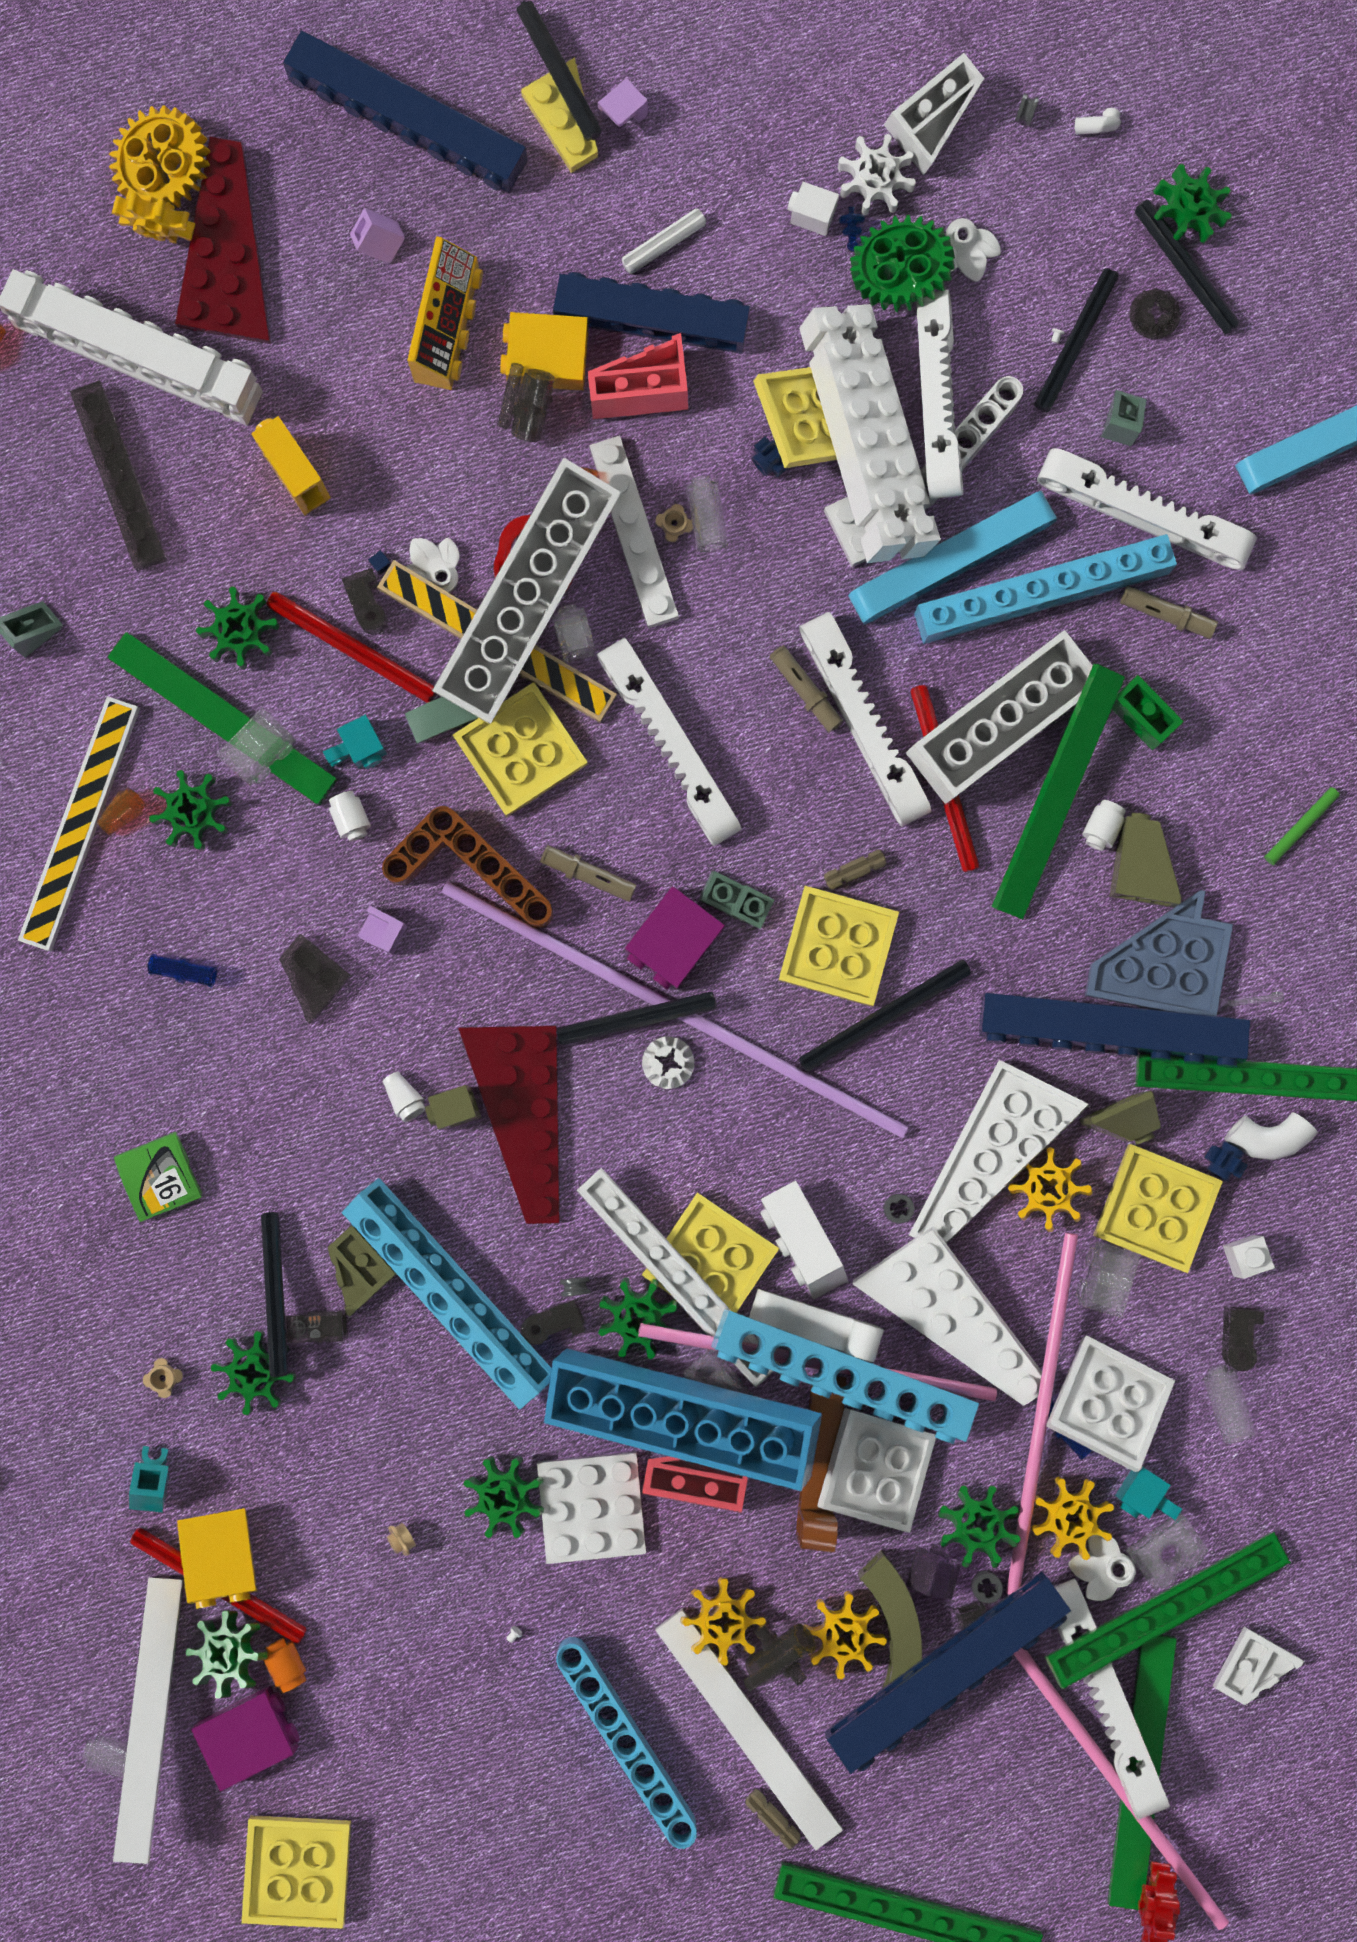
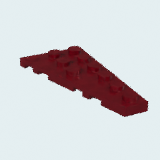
(223, 267)
(520, 1092)

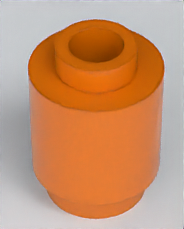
(285, 1665)

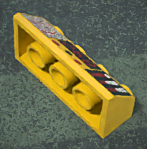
(444, 315)

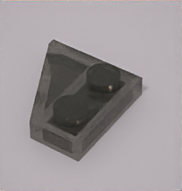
(312, 976)

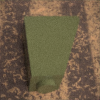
(1143, 864)

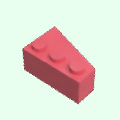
(642, 383)
(694, 1484)

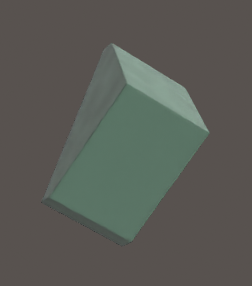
(1124, 418)
(29, 627)

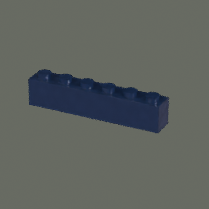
(652, 312)

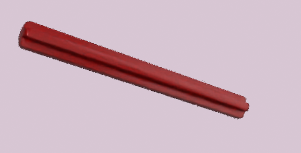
(351, 646)
(953, 808)
(253, 1607)

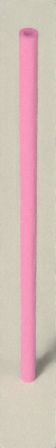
(782, 1356)
(1042, 1410)
(1111, 1776)

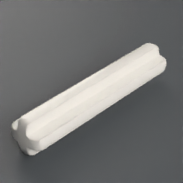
(663, 241)

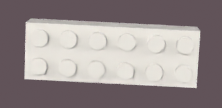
(1002, 718)

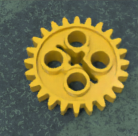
(182, 147)

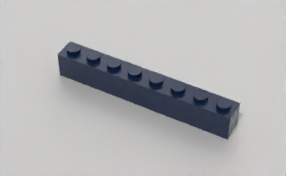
(405, 111)
(1114, 1028)
(946, 1673)

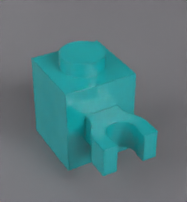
(359, 743)
(149, 1482)
(1144, 1493)

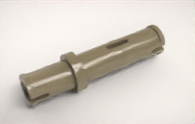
(1180, 617)
(806, 689)
(586, 872)

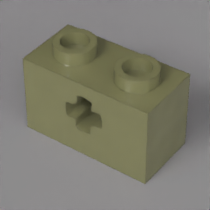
(452, 1108)

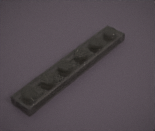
(118, 476)

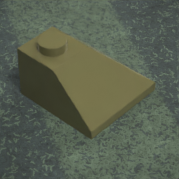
(1127, 1119)

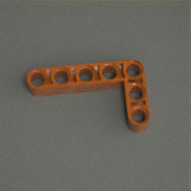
(474, 860)
(816, 1526)

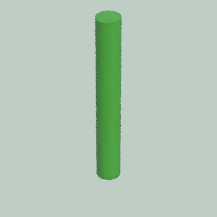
(1302, 826)

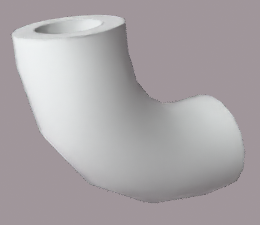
(1273, 1141)

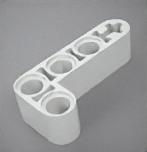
(818, 1324)

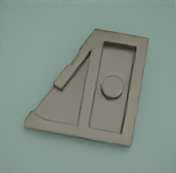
(358, 1269)

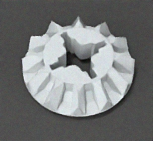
(653, 1068)

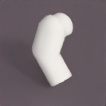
(1100, 124)

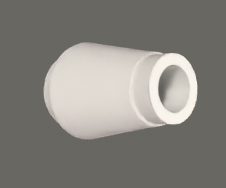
(404, 1098)

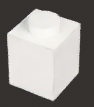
(813, 208)
(1248, 1256)

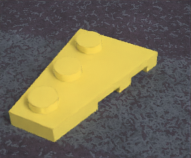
(557, 121)

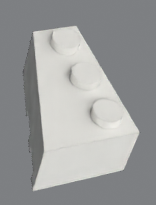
(933, 111)
(803, 1240)

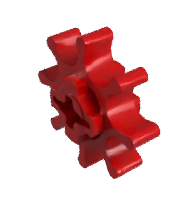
(1159, 1904)

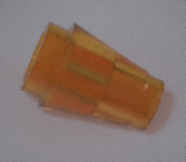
(123, 809)

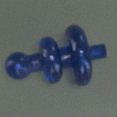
(851, 231)

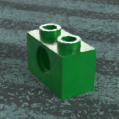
(1146, 713)

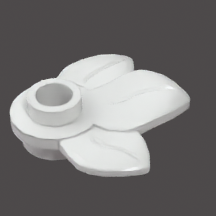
(972, 252)
(431, 560)
(1099, 1568)

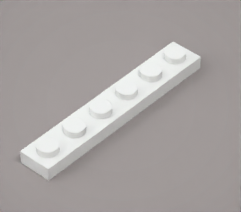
(635, 534)

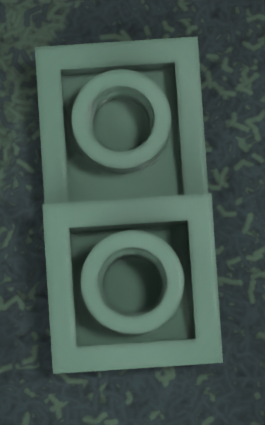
(436, 719)
(736, 899)

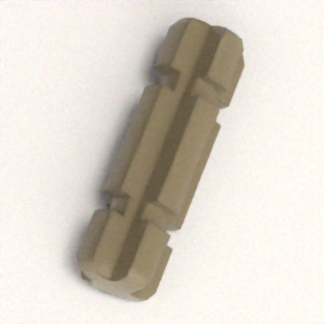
(855, 869)
(773, 1819)

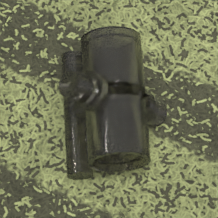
(526, 402)
(779, 1656)

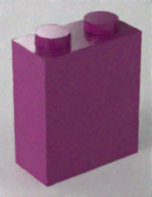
(673, 939)
(246, 1737)

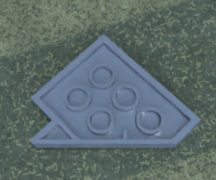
(1168, 964)

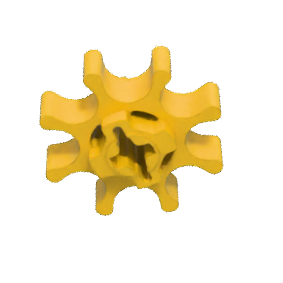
(153, 218)
(1062, 1178)
(1071, 1531)
(723, 1604)
(854, 1625)

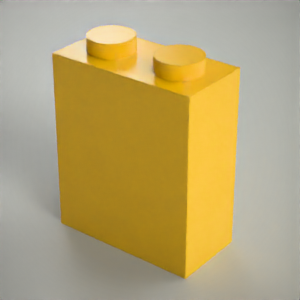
(547, 344)
(290, 464)
(217, 1558)

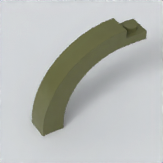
(899, 1612)

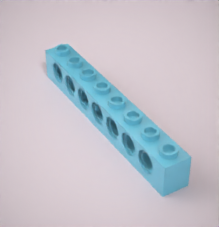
(1045, 589)
(448, 1293)
(957, 1413)

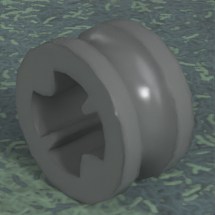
(1026, 109)
(895, 1198)
(575, 1286)
(979, 1594)

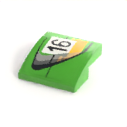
(157, 1176)

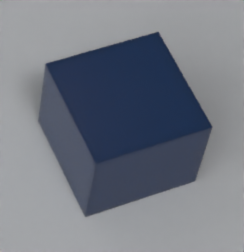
(379, 562)

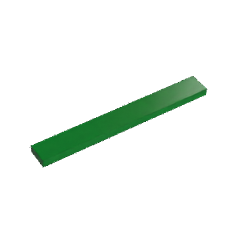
(213, 712)
(1058, 791)
(1249, 1078)
(1166, 1610)
(1150, 1714)
(892, 1909)

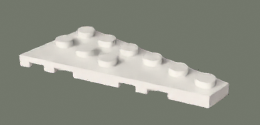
(1002, 1136)
(943, 1302)

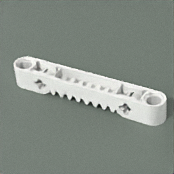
(935, 345)
(1067, 473)
(826, 640)
(624, 667)
(1143, 1785)

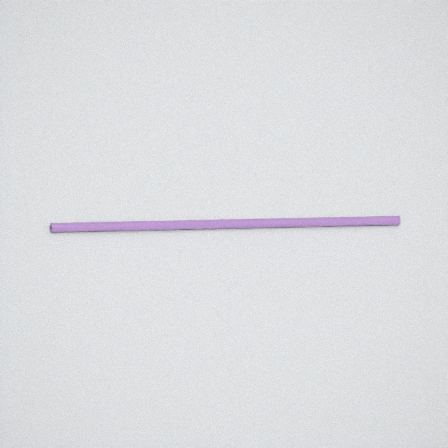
(693, 1020)

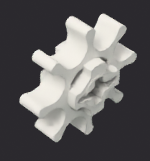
(880, 163)

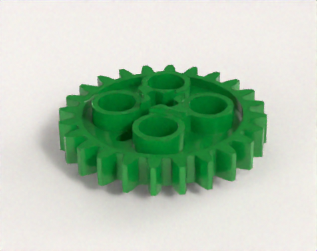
(902, 255)

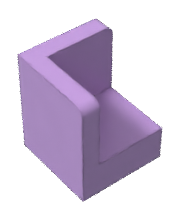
(623, 104)
(377, 235)
(382, 930)

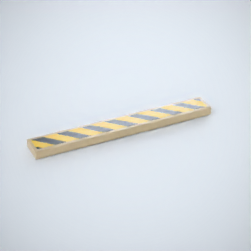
(456, 616)

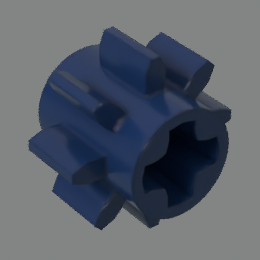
(768, 458)
(1226, 1161)

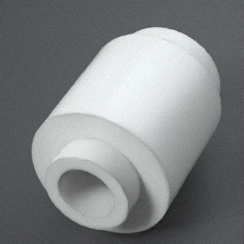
(349, 816)
(1104, 825)

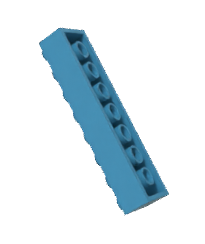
(683, 1418)

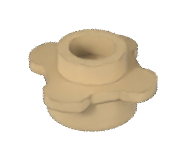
(675, 513)
(153, 1380)
(400, 1539)

